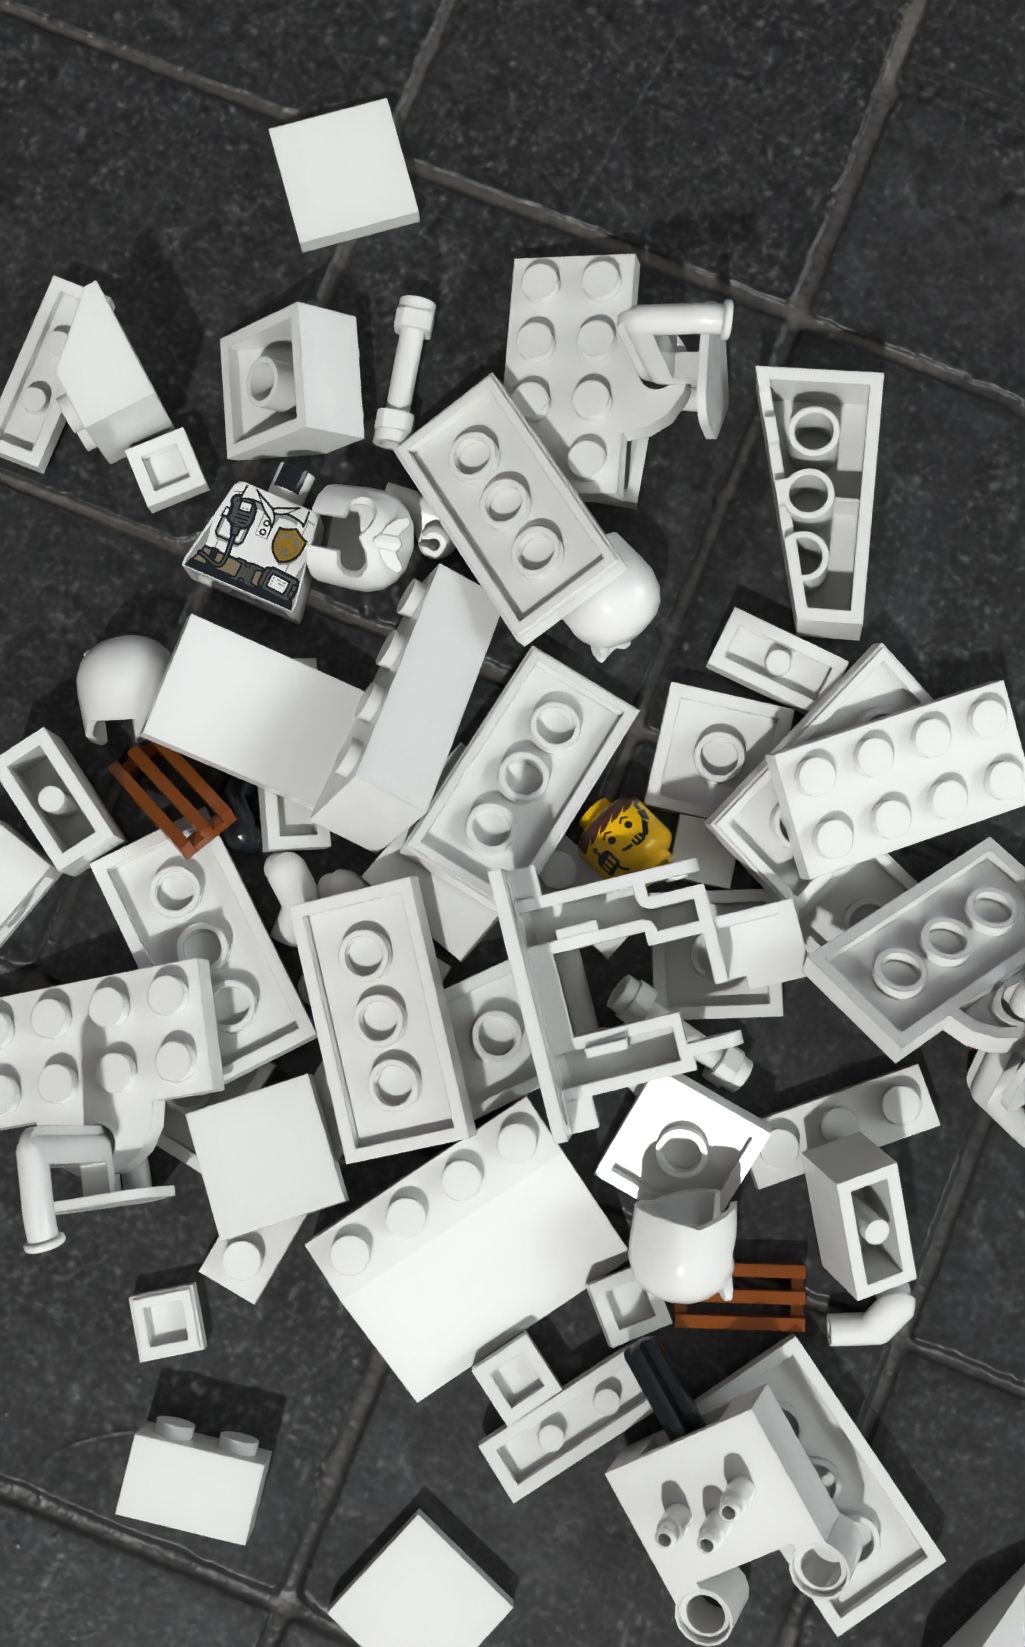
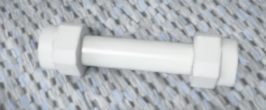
(413, 324)
(636, 1001)

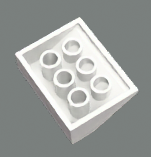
(468, 1249)

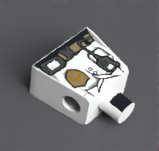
(259, 544)

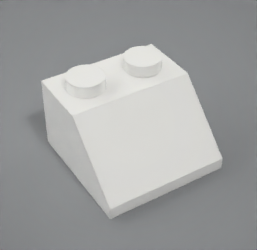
(105, 384)
(292, 384)

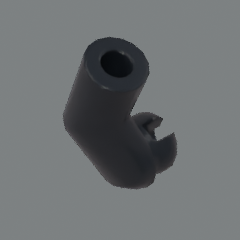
(245, 831)

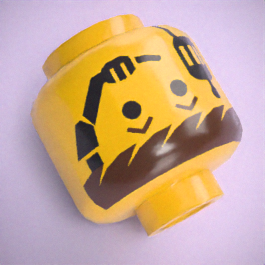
(623, 838)

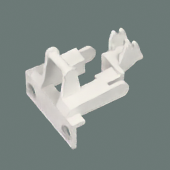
(573, 1067)

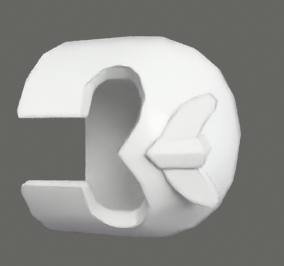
(366, 541)
(620, 608)
(119, 683)
(674, 1256)

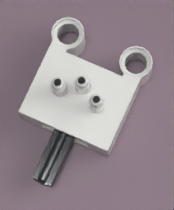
(722, 1494)

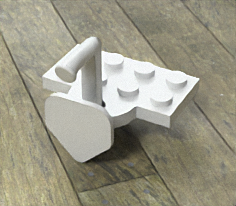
(605, 370)
(945, 962)
(95, 1078)

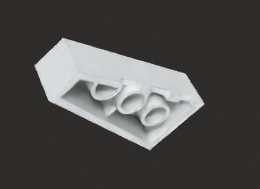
(822, 475)
(409, 712)

